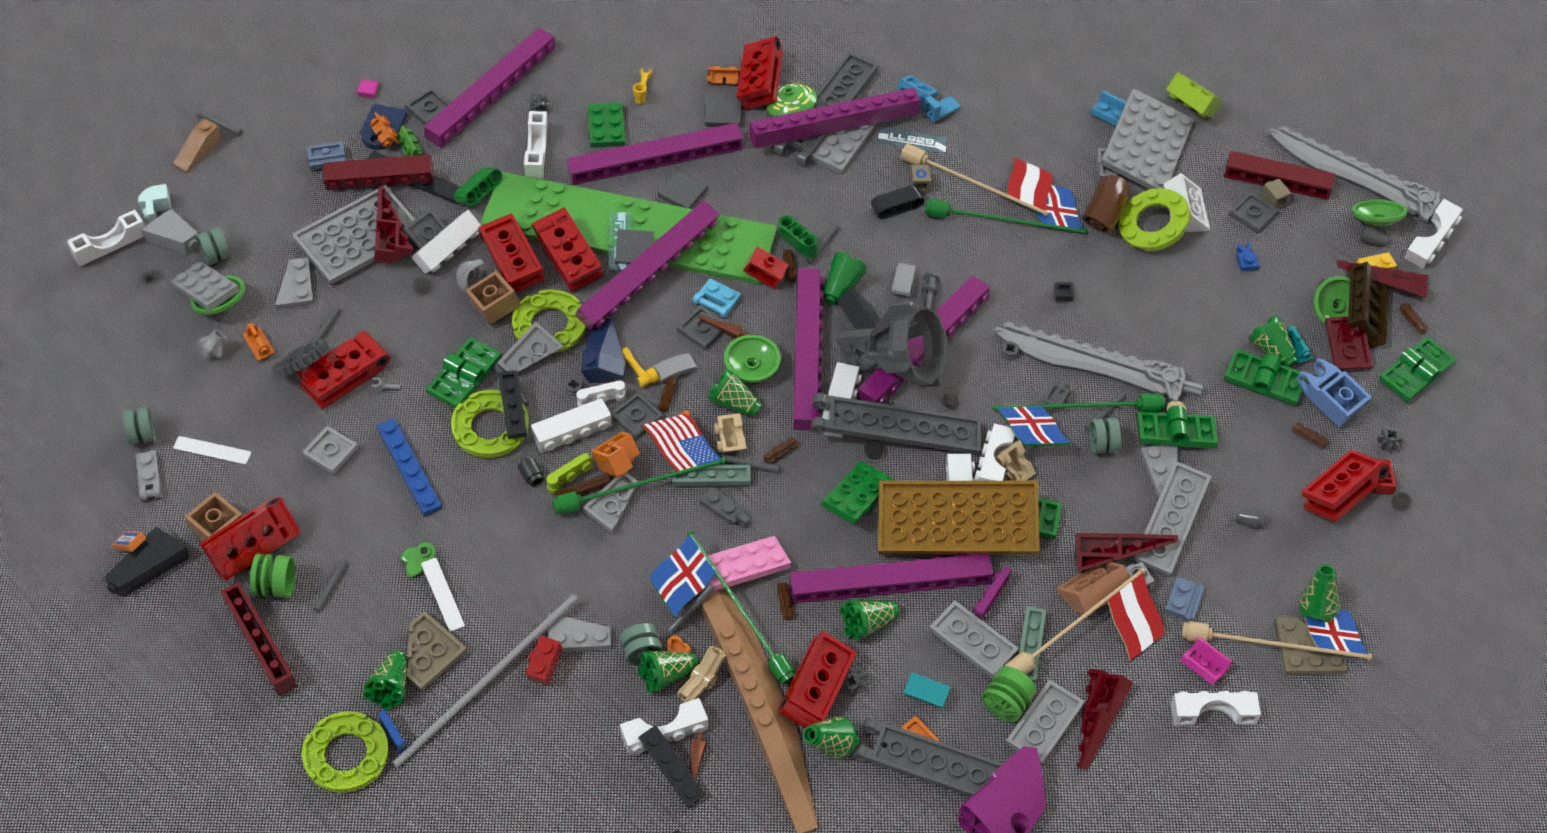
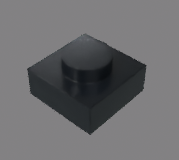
(1063, 291)

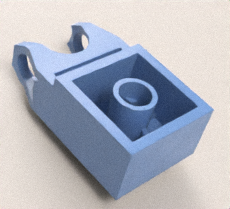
(1334, 392)

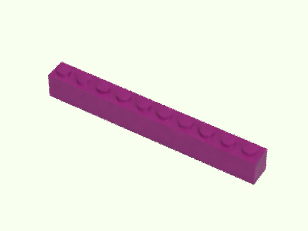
(489, 87)
(834, 117)
(654, 153)
(647, 265)
(953, 314)
(807, 347)
(890, 578)

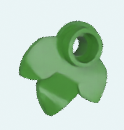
(414, 558)

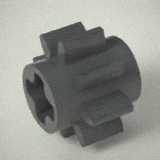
(539, 101)
(1389, 439)
(856, 679)

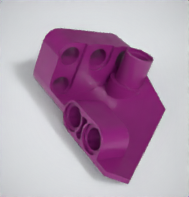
(1010, 799)

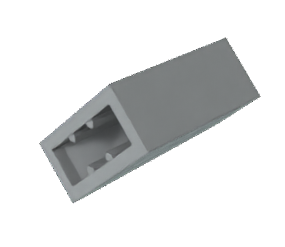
(171, 232)

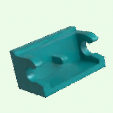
(927, 690)

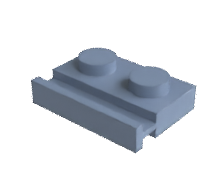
(325, 153)
(1184, 599)

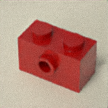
(765, 267)
(543, 660)

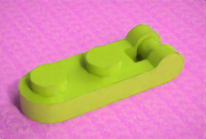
(569, 472)

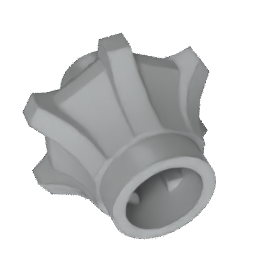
(212, 345)

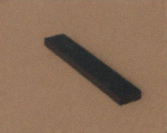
(439, 188)

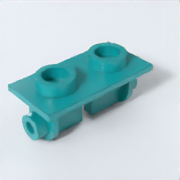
(1303, 353)

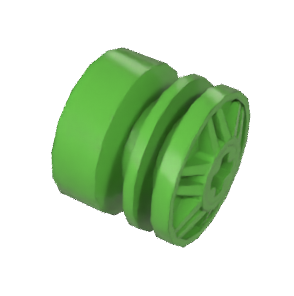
(272, 575)
(1009, 694)

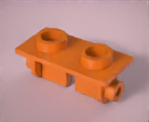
(718, 73)
(388, 134)
(258, 342)

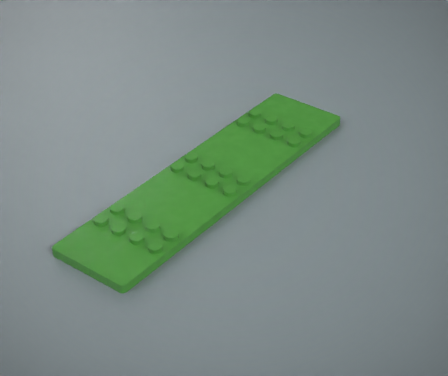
(719, 253)

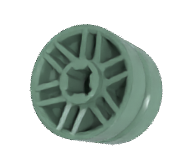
(213, 246)
(138, 425)
(1104, 435)
(639, 639)

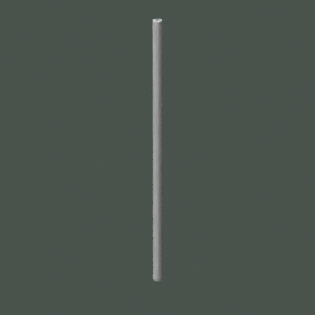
(484, 681)

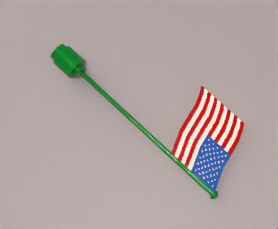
(678, 443)

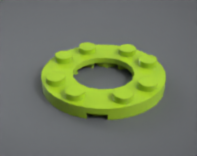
(1159, 239)
(550, 299)
(468, 440)
(345, 724)

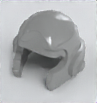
(469, 274)

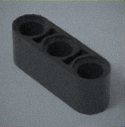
(897, 201)

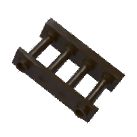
(1368, 305)

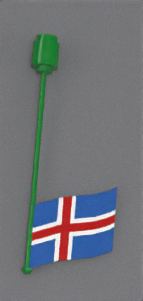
(1059, 205)
(1038, 428)
(686, 575)

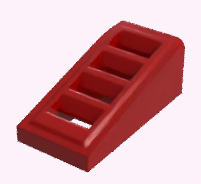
(1390, 487)

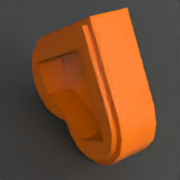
(675, 644)

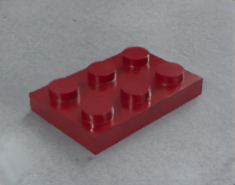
(1348, 345)

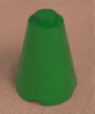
(843, 275)

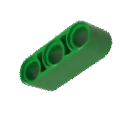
(478, 186)
(798, 236)

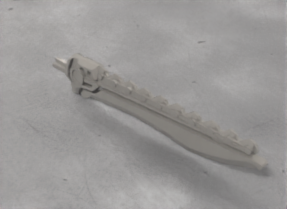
(1412, 195)
(1152, 376)

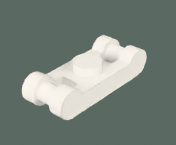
(606, 391)

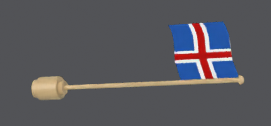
(1334, 637)

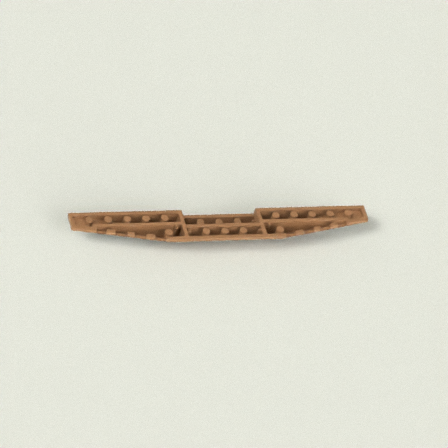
(761, 699)

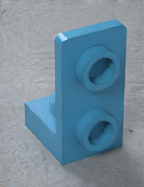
(937, 110)

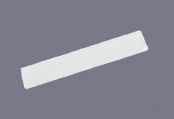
(212, 450)
(442, 594)

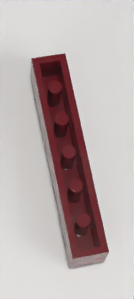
(378, 172)
(1296, 178)
(258, 639)

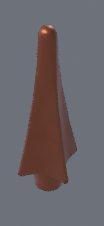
(732, 330)
(698, 749)

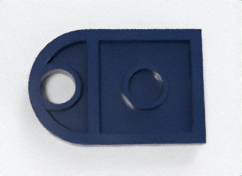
(394, 115)

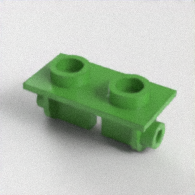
(409, 142)

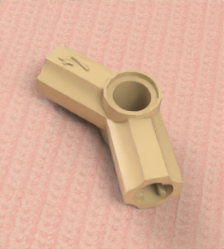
(703, 675)

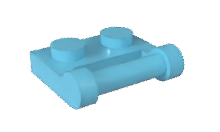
(719, 294)

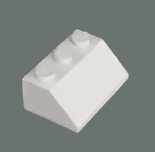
(1194, 199)

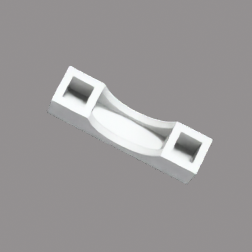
(537, 140)
(88, 248)
(1423, 248)
(998, 439)
(1240, 706)
(689, 721)

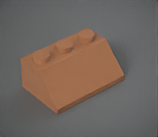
(1092, 586)

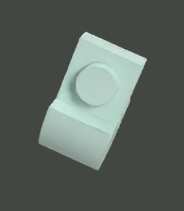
(154, 199)

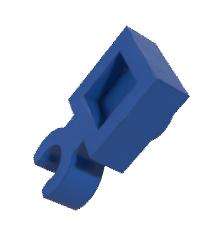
(1247, 260)

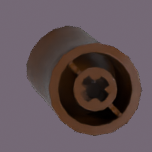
(1107, 203)

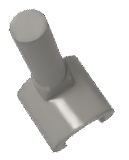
(380, 386)

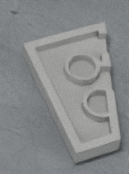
(529, 349)

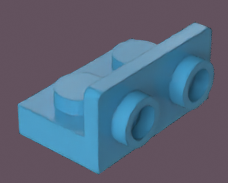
(922, 88)
(1108, 108)

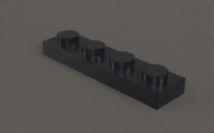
(512, 404)
(671, 766)

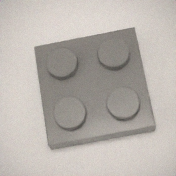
(330, 450)

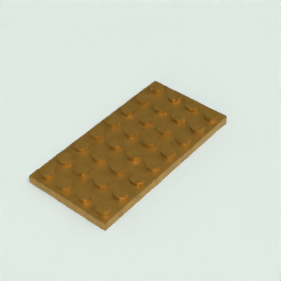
(958, 518)

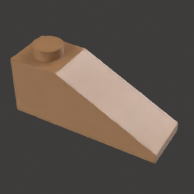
(198, 145)

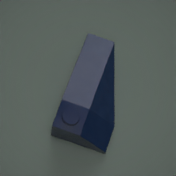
(603, 355)

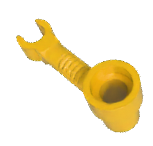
(640, 89)
(645, 377)

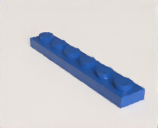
(409, 467)

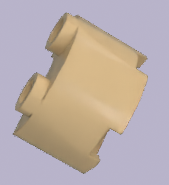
(730, 433)
(1015, 463)

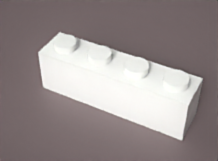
(448, 240)
(843, 385)
(571, 425)
(959, 467)

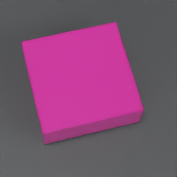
(367, 88)

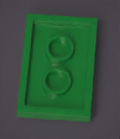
(606, 124)

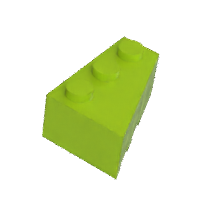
(1194, 95)

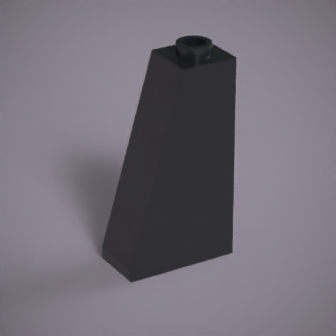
(858, 310)
(146, 562)

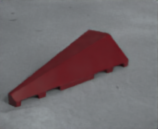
(390, 239)
(1404, 280)
(1100, 549)
(1105, 699)

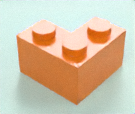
(616, 454)

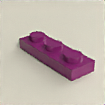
(992, 592)

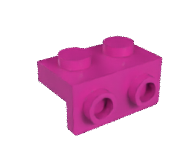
(1206, 661)

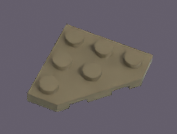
(430, 651)
(1302, 661)

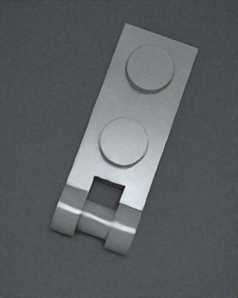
(148, 475)

